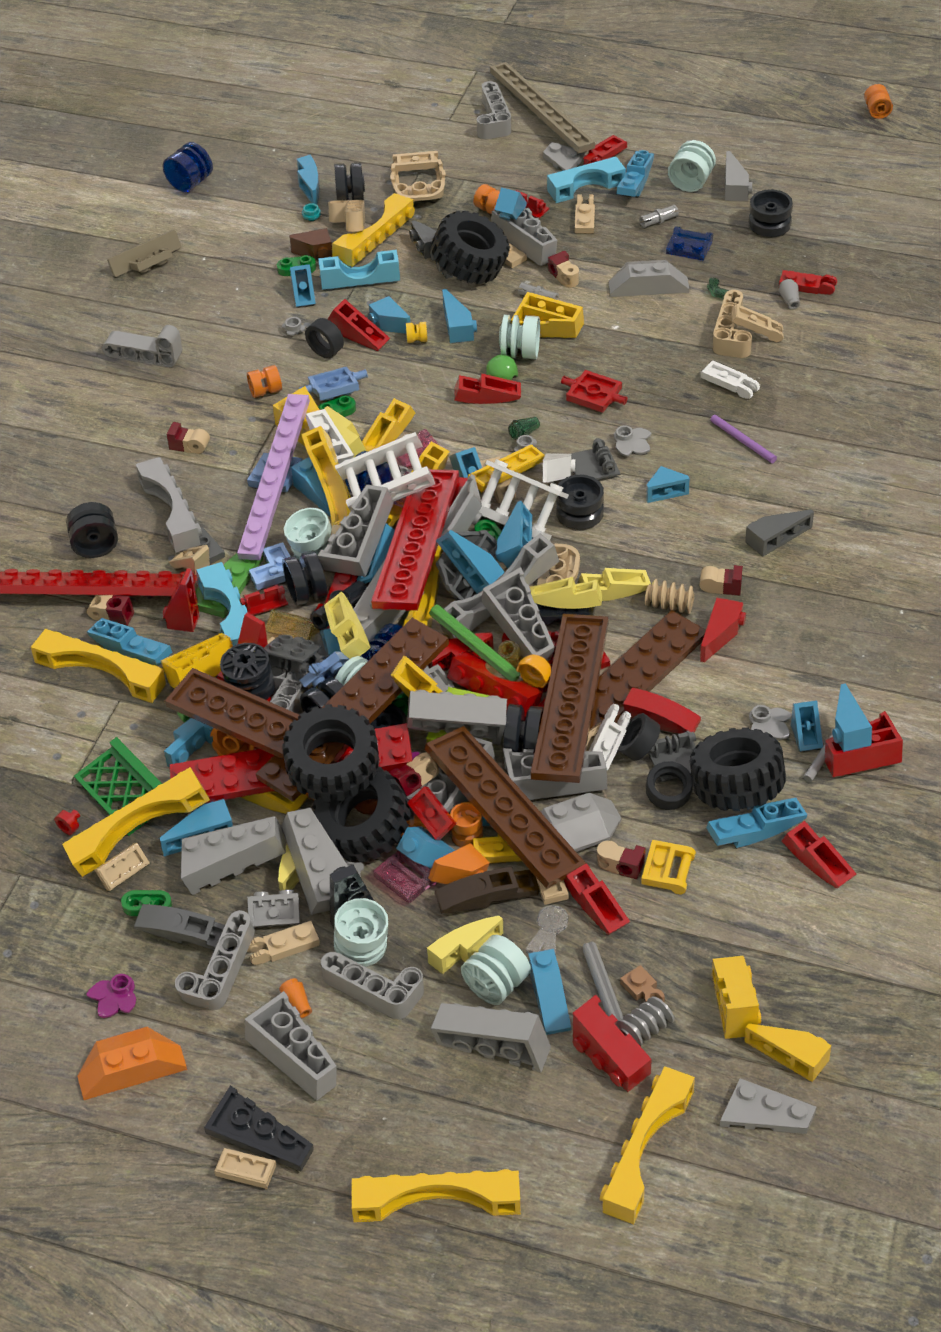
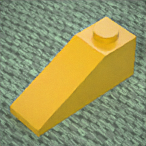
(792, 1048)

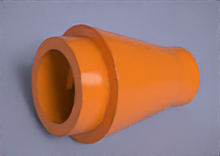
(297, 996)

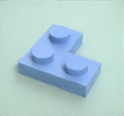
(270, 573)

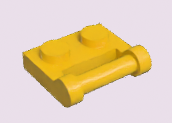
(660, 862)

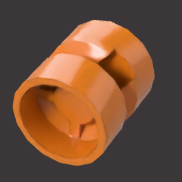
(878, 101)
(486, 198)
(271, 380)
(468, 824)

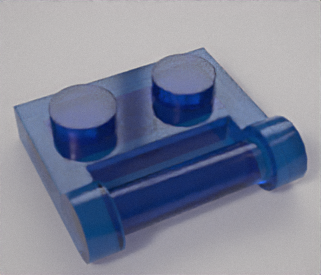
(689, 248)

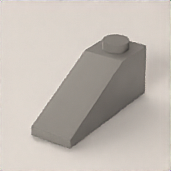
(736, 180)

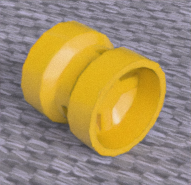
(421, 330)

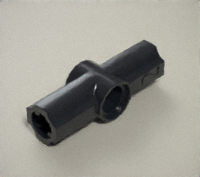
(352, 593)

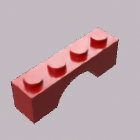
(473, 675)

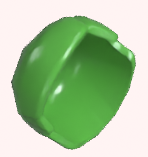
(502, 367)

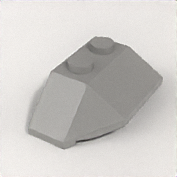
(648, 279)
(464, 508)
(584, 820)

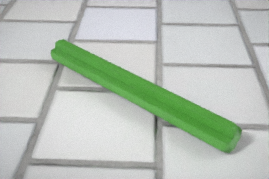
(474, 643)

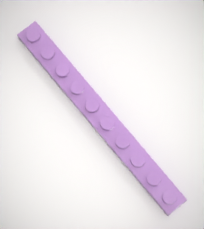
(273, 477)

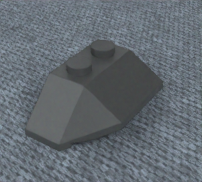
(451, 576)

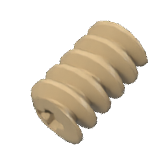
(669, 596)

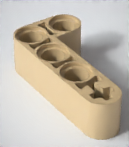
(348, 211)
(726, 336)

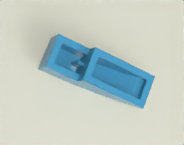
(308, 178)

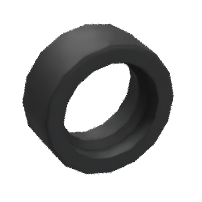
(331, 333)
(640, 737)
(669, 802)

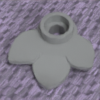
(631, 440)
(770, 721)

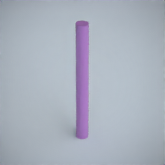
(743, 439)

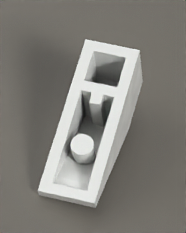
(321, 418)
(557, 467)

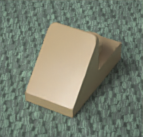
(192, 558)

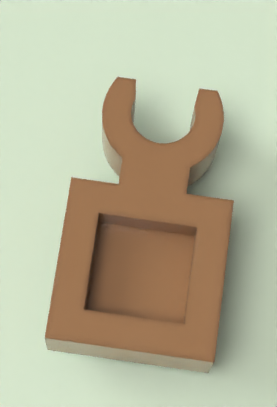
(641, 985)

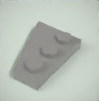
(761, 1107)

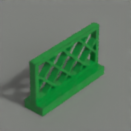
(130, 764)

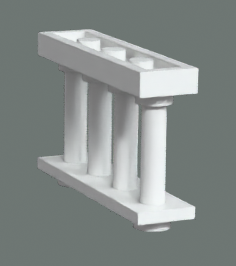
(400, 485)
(501, 514)

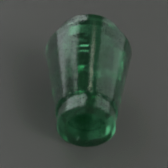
(523, 427)

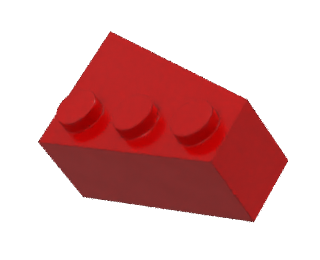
(884, 750)
(608, 1047)

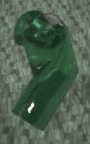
(714, 289)

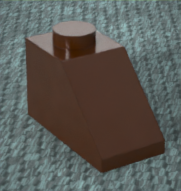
(312, 243)

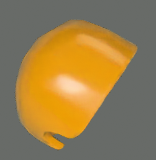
(534, 670)

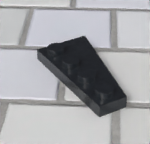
(345, 886)

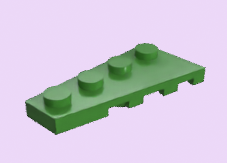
(240, 575)

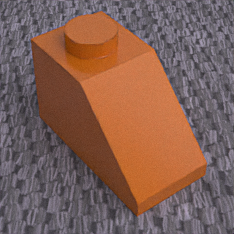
(458, 865)

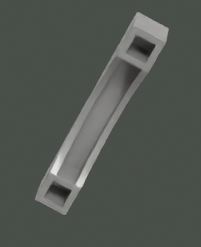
(181, 525)
(534, 559)

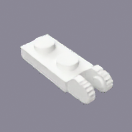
(730, 379)
(610, 734)

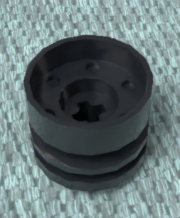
(249, 669)

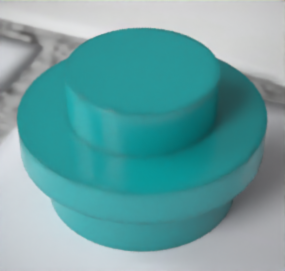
(311, 212)

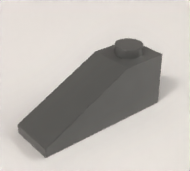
(776, 530)

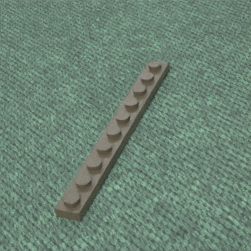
(542, 107)

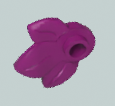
(112, 998)

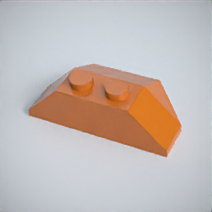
(129, 1061)

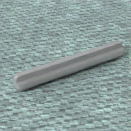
(601, 980)

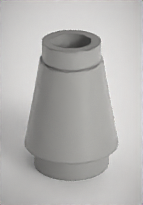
(789, 291)

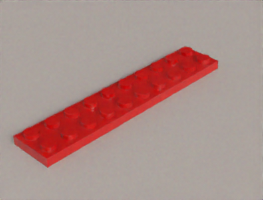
(415, 544)
(94, 583)
(235, 773)

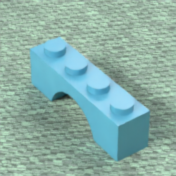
(604, 173)
(380, 270)
(217, 586)

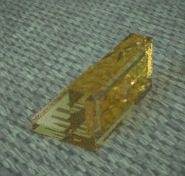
(289, 624)

